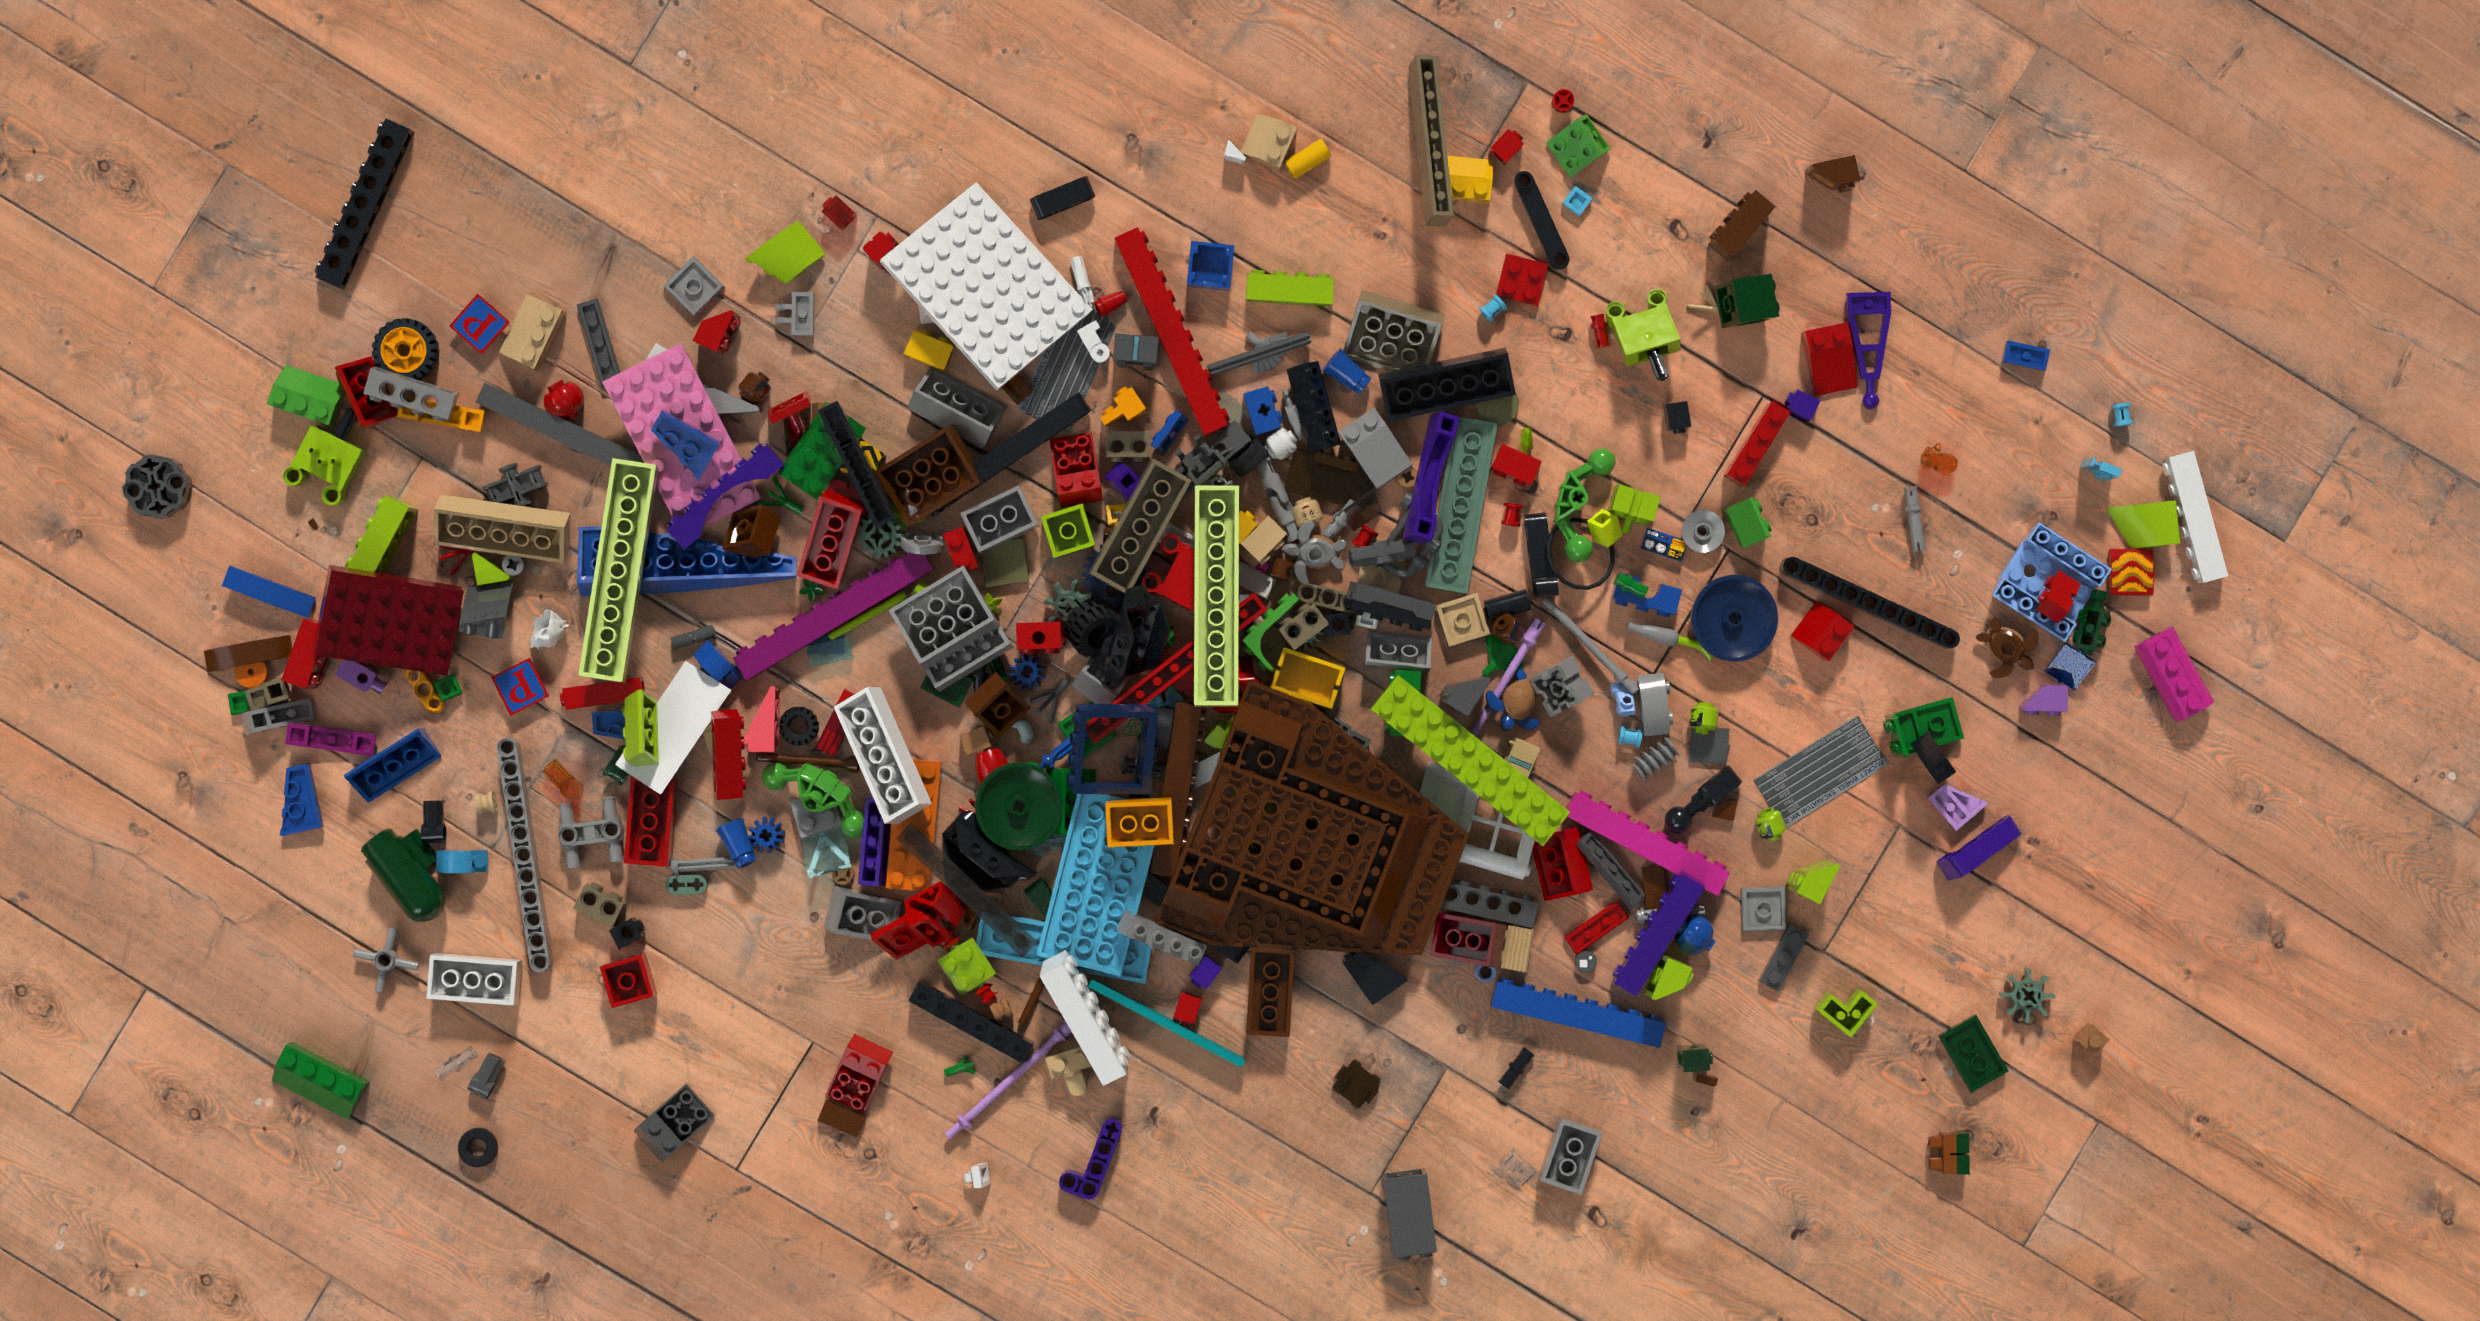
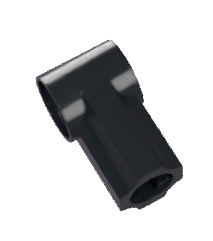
(433, 827)

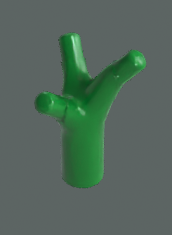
(961, 1067)

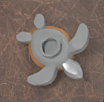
(1313, 552)

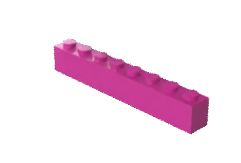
(1644, 842)

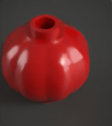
(564, 400)

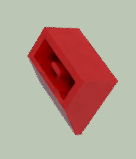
(716, 331)

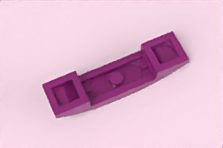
(330, 739)

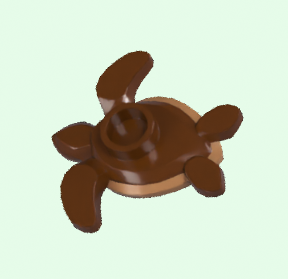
(2008, 647)

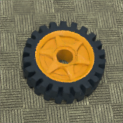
(398, 334)

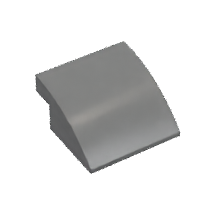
(950, 628)

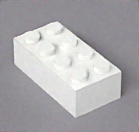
(474, 979)

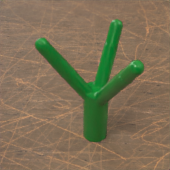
(783, 501)

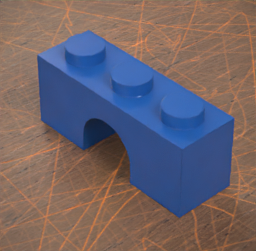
(1664, 601)

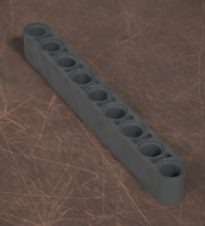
(553, 426)

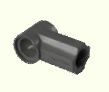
(484, 1080)

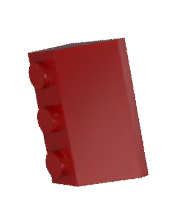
(1562, 865)

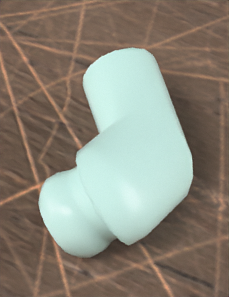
(1025, 731)

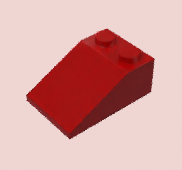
(1830, 358)

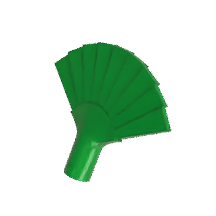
(1499, 655)

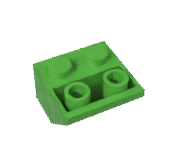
(1748, 522)

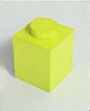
(1604, 528)

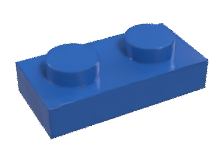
(2025, 355)
(1165, 437)

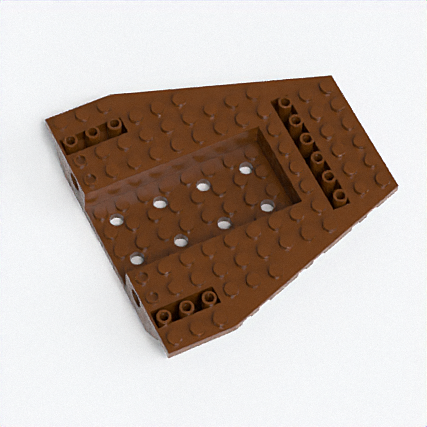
(1310, 769)

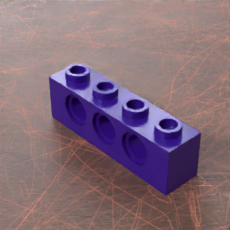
(874, 847)

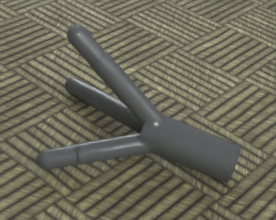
(1051, 696)

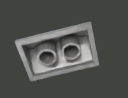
(1398, 651)

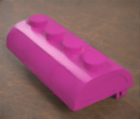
(2174, 674)

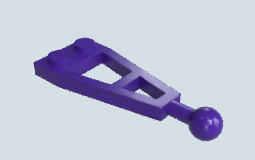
(1863, 304)

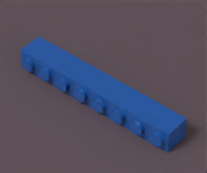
(1577, 1013)

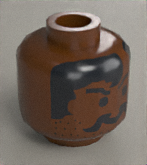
(754, 387)
(1508, 629)

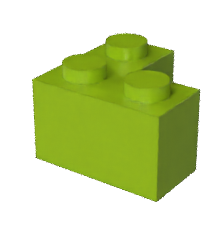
(1846, 1016)

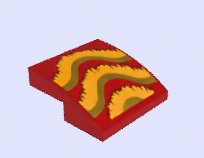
(2131, 572)

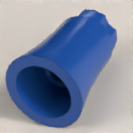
(1346, 372)
(737, 842)

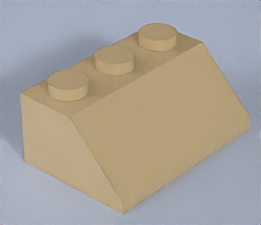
(532, 332)

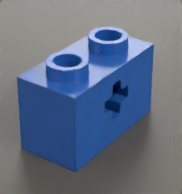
(1253, 401)

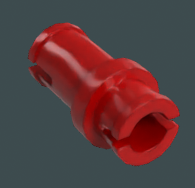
(1600, 332)

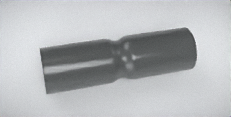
(691, 637)

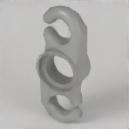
(1292, 414)

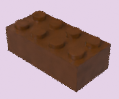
(1270, 992)

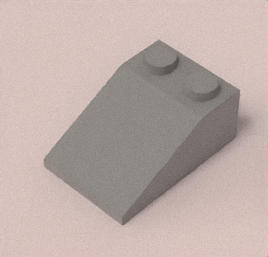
(1375, 448)
(859, 912)

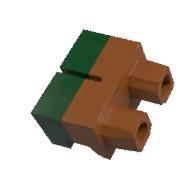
(1952, 1153)

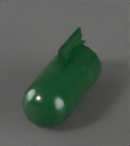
(402, 870)

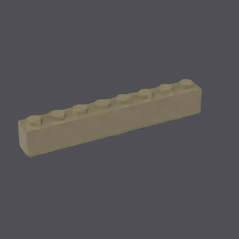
(1430, 140)

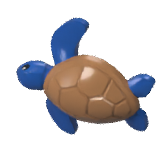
(1517, 703)

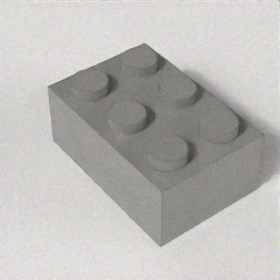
(999, 519)
(1570, 1155)

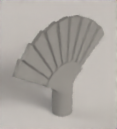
(1268, 363)

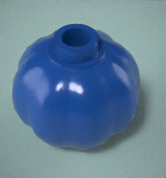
(1695, 935)

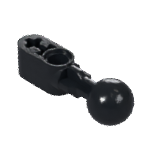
(1679, 818)

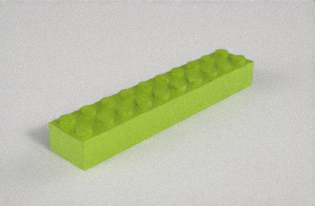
(1470, 760)

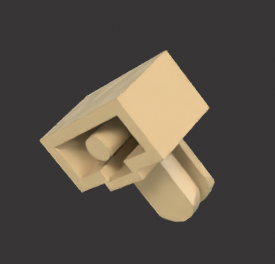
(1071, 1065)

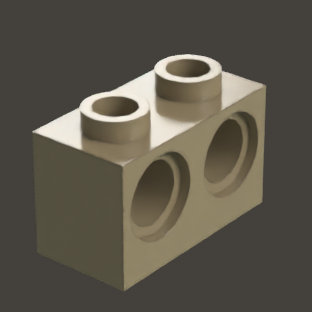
(1128, 438)
(1306, 630)
(598, 910)

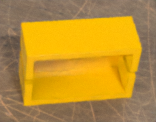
(1307, 677)

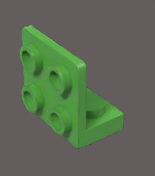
(1578, 145)

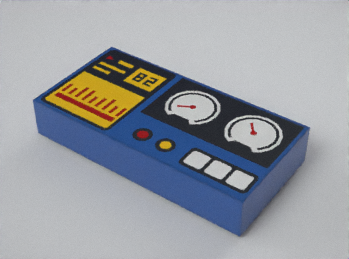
(1663, 544)

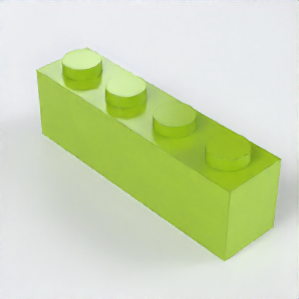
(1290, 289)

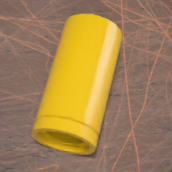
(1307, 159)

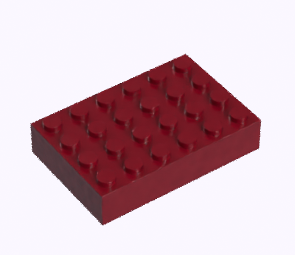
(388, 620)

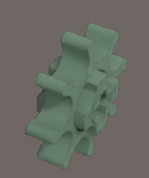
(1061, 604)
(2018, 996)

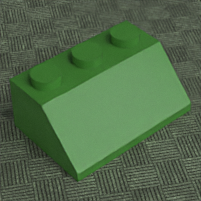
(307, 395)

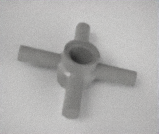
(377, 958)

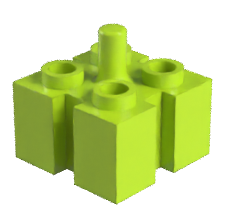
(1633, 506)

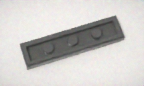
(598, 339)
(1610, 869)

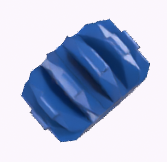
(1021, 667)
(771, 829)

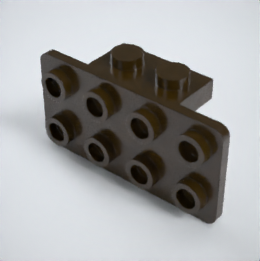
(1326, 477)

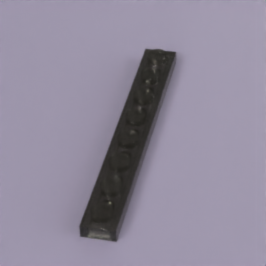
(966, 889)

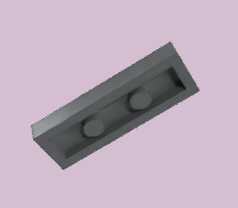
(1783, 957)

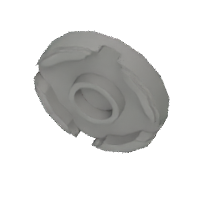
(921, 543)

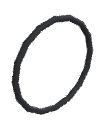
(1554, 571)

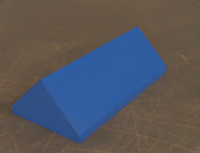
(393, 764)

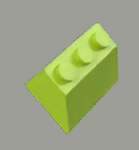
(640, 729)
(1813, 880)
(1668, 978)

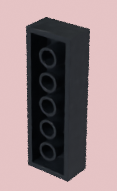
(1446, 384)

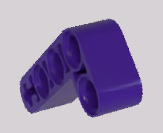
(1978, 850)
(1096, 1157)

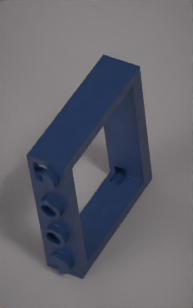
(1146, 755)

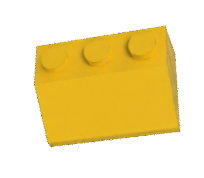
(1470, 179)

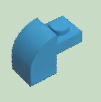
(461, 861)

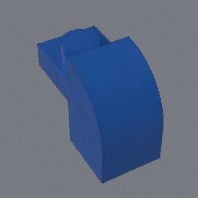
(717, 665)

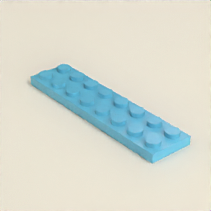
(993, 945)

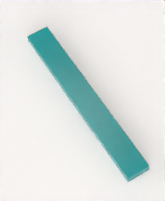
(1166, 1022)

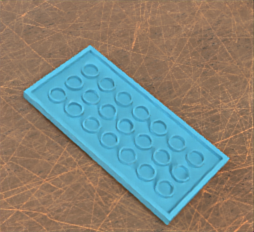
(1094, 891)

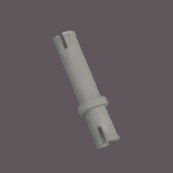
(1914, 518)

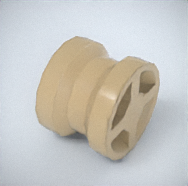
(486, 803)

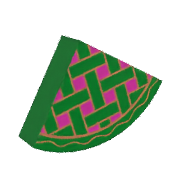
(1133, 727)

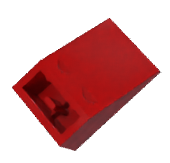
(1076, 470)
(859, 1073)

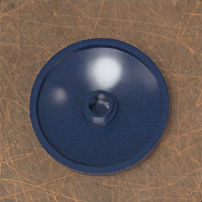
(1734, 618)

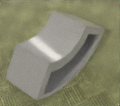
(1654, 704)

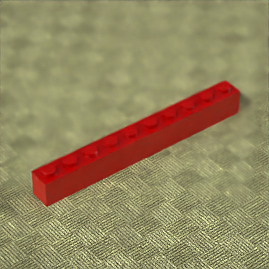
(1171, 331)
(1167, 674)

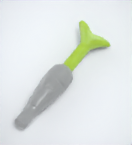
(1665, 636)

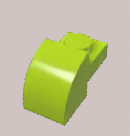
(1217, 733)

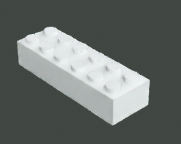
(882, 755)
(1085, 1017)

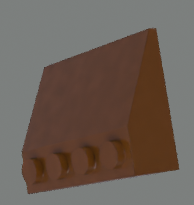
(929, 475)

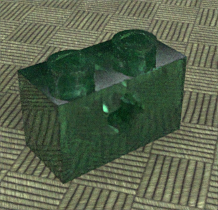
(1694, 1058)

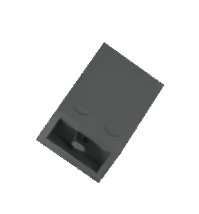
(674, 1123)

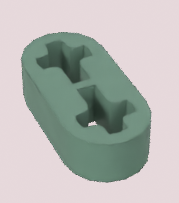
(686, 890)

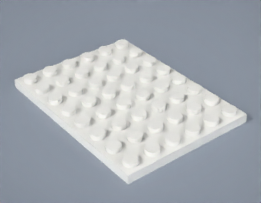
(986, 286)

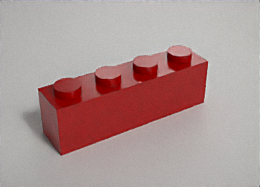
(1757, 443)
(727, 754)

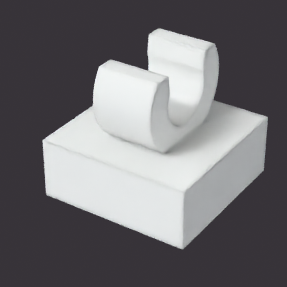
(978, 1175)

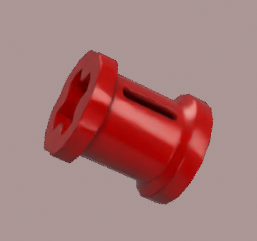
(1511, 515)
(1364, 537)

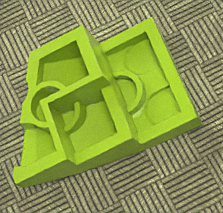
(787, 253)
(2147, 523)

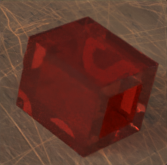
(838, 212)

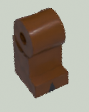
(1280, 569)

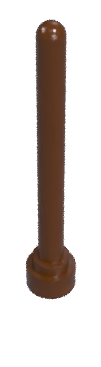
(849, 763)

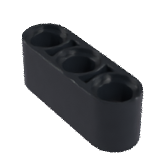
(1062, 198)

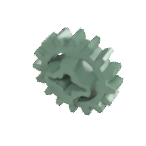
(879, 544)

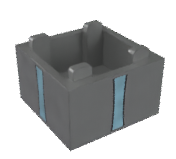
(1136, 350)

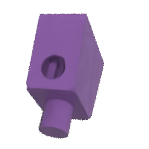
(351, 671)

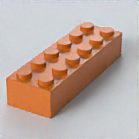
(903, 868)

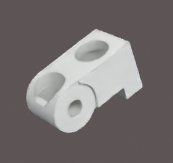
(1097, 350)

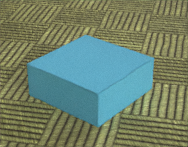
(1577, 201)

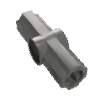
(1381, 553)

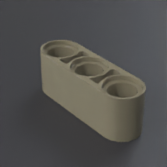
(1318, 592)

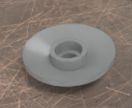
(1714, 531)

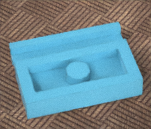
(2101, 470)

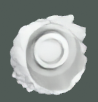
(548, 630)

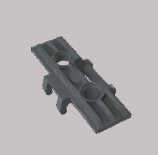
(1203, 456)

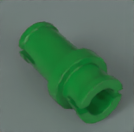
(1630, 585)

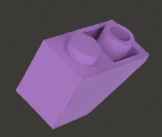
(2047, 698)

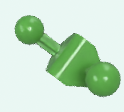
(1601, 463)
(817, 792)

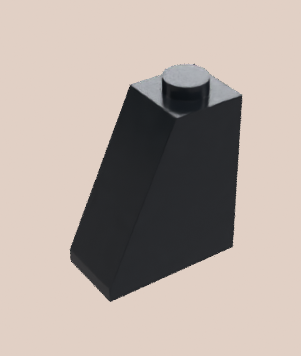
(1933, 757)
(1372, 975)

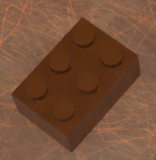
(1740, 224)

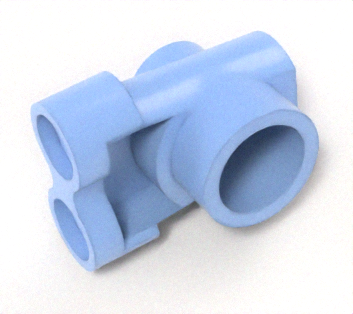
(1622, 697)

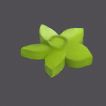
(993, 603)

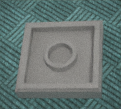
(694, 286)
(1763, 908)

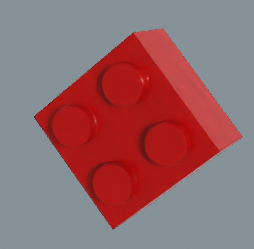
(628, 980)

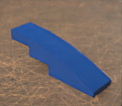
(268, 591)

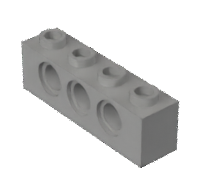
(445, 398)
(1161, 937)

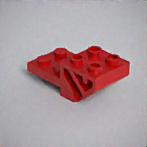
(921, 922)

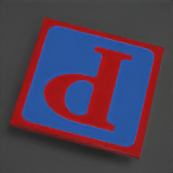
(479, 324)
(520, 686)

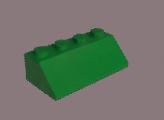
(319, 1080)

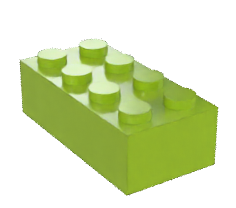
(382, 535)

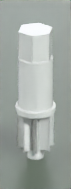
(1082, 281)

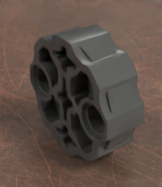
(163, 474)

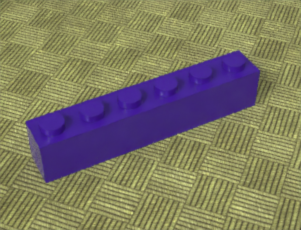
(1658, 933)

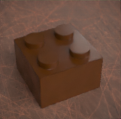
(997, 705)

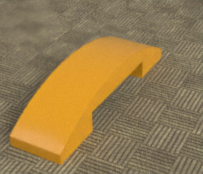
(463, 417)

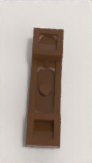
(248, 653)

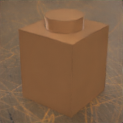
(976, 740)
(2091, 1039)

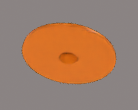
(251, 674)

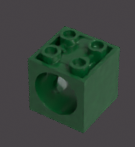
(1747, 301)

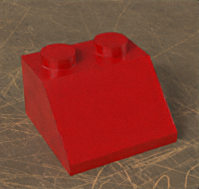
(1822, 631)

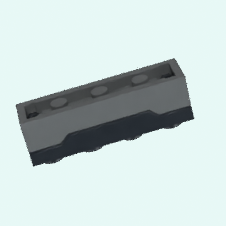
(1390, 605)

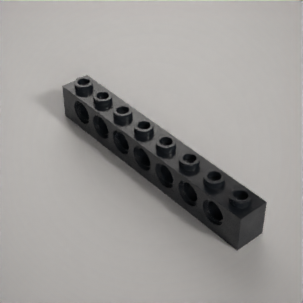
(357, 236)

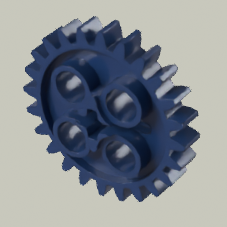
(1100, 587)

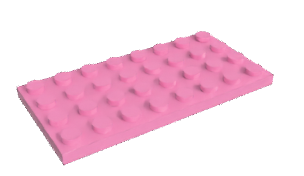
(673, 385)

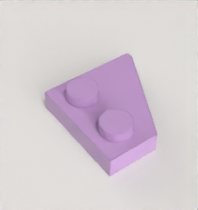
(1955, 805)

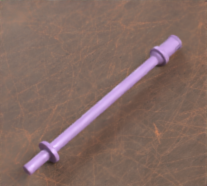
(1528, 640)
(1059, 1035)

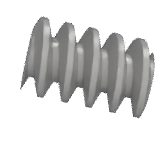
(1655, 759)

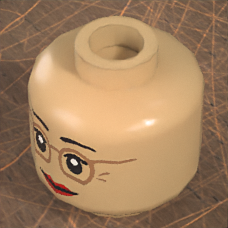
(1307, 510)

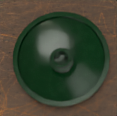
(1018, 806)

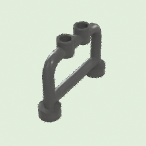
(1420, 560)

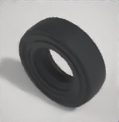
(464, 1147)

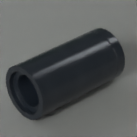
(1507, 604)

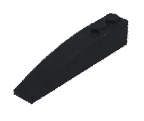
(858, 465)

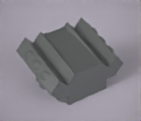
(486, 610)

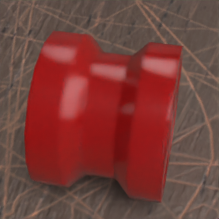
(1565, 97)

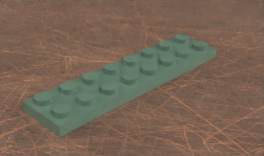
(1462, 505)

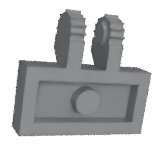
(802, 314)

